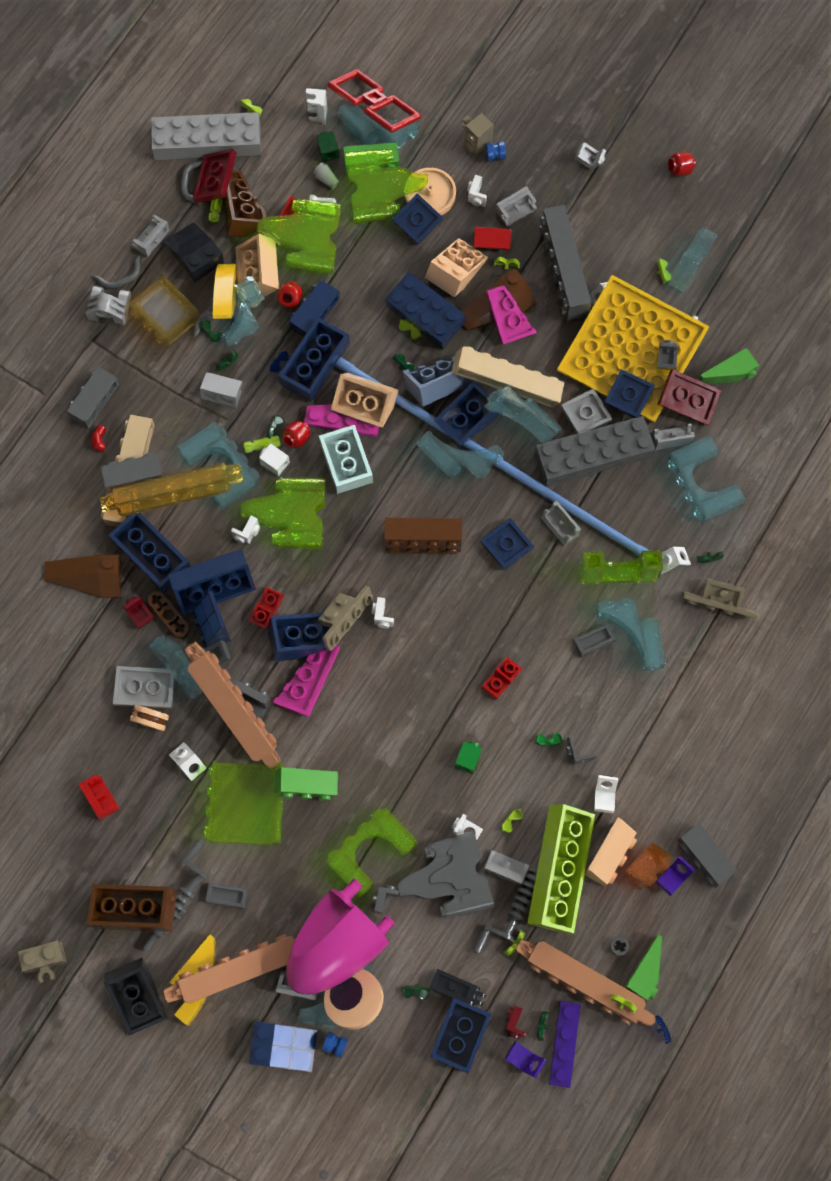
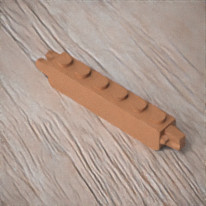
(231, 706)
(230, 971)
(585, 981)

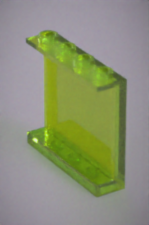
(243, 805)

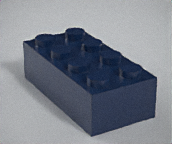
(425, 310)
(314, 359)
(148, 550)
(224, 576)

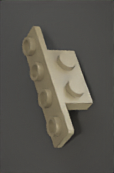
(722, 596)
(342, 615)

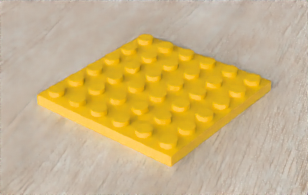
(626, 335)

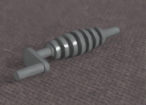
(187, 892)
(515, 916)

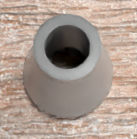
(325, 175)

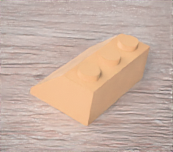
(258, 260)
(364, 399)
(611, 853)

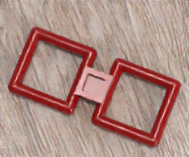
(374, 100)

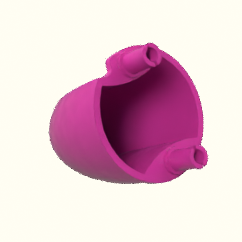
(334, 943)

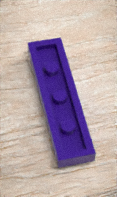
(565, 1044)

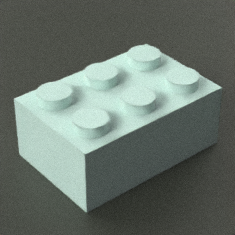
(346, 459)

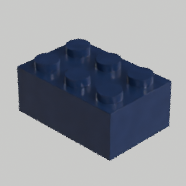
(460, 1035)

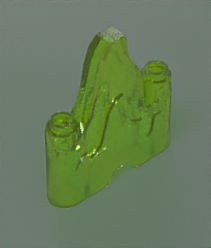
(379, 186)
(306, 231)
(292, 509)

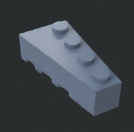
(434, 382)

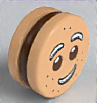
(149, 718)

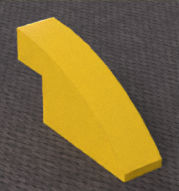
(224, 291)
(204, 955)

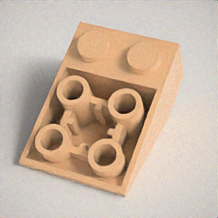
(455, 267)

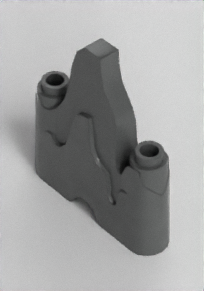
(451, 875)

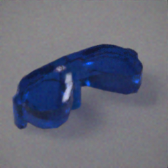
(275, 366)
(664, 1029)

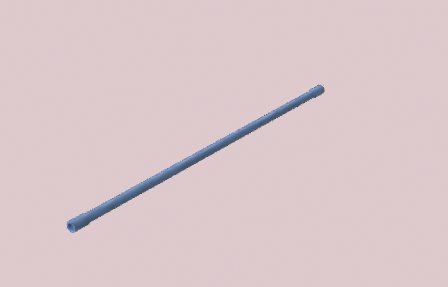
(637, 549)

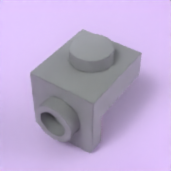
(589, 156)

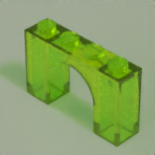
(644, 569)
(381, 825)

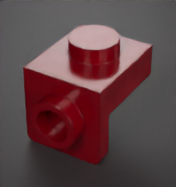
(138, 612)
(512, 1018)

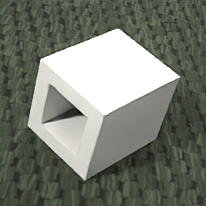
(274, 459)

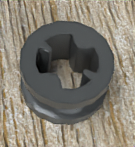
(621, 940)

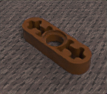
(156, 608)

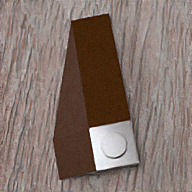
(241, 207)
(479, 311)
(90, 574)

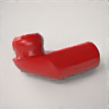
(96, 438)

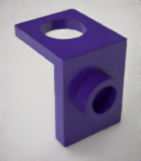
(674, 877)
(524, 1059)

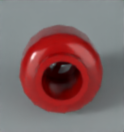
(681, 164)
(289, 294)
(296, 434)

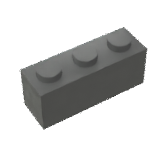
(92, 397)
(131, 471)
(706, 855)

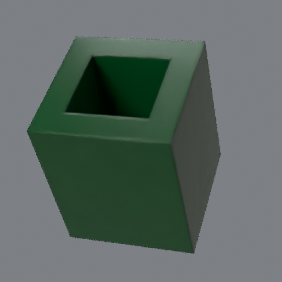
(327, 146)

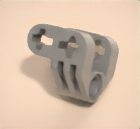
(108, 306)

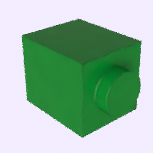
(468, 757)

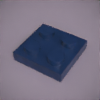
(417, 219)
(629, 394)
(507, 544)

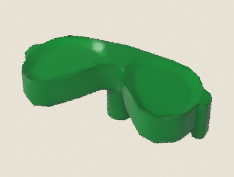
(555, 740)

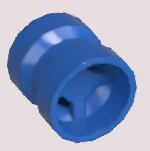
(497, 150)
(334, 1044)

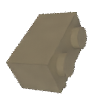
(477, 133)
(42, 958)

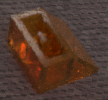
(647, 865)

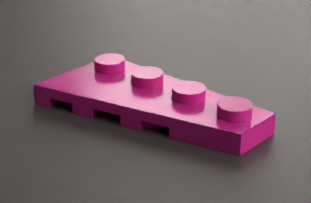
(323, 417)
(307, 684)

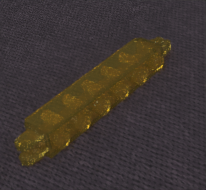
(172, 489)

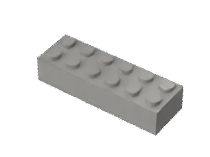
(205, 134)

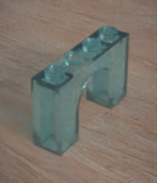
(214, 441)
(706, 504)

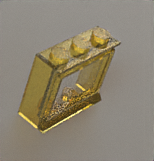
(164, 311)

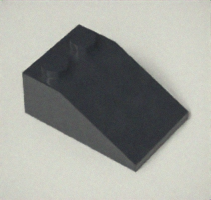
(195, 251)
(135, 996)

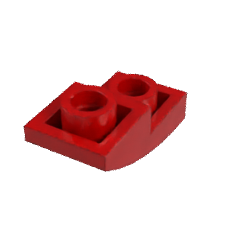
(266, 607)
(501, 678)

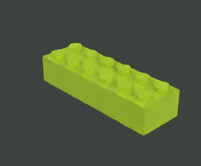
(561, 869)

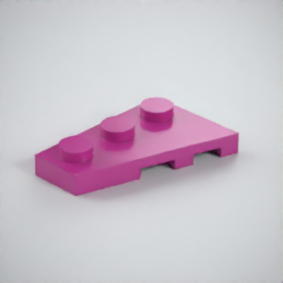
(508, 318)

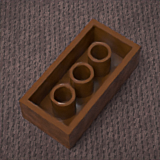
(423, 535)
(131, 907)

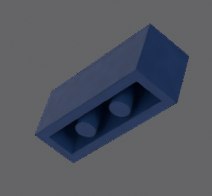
(317, 304)

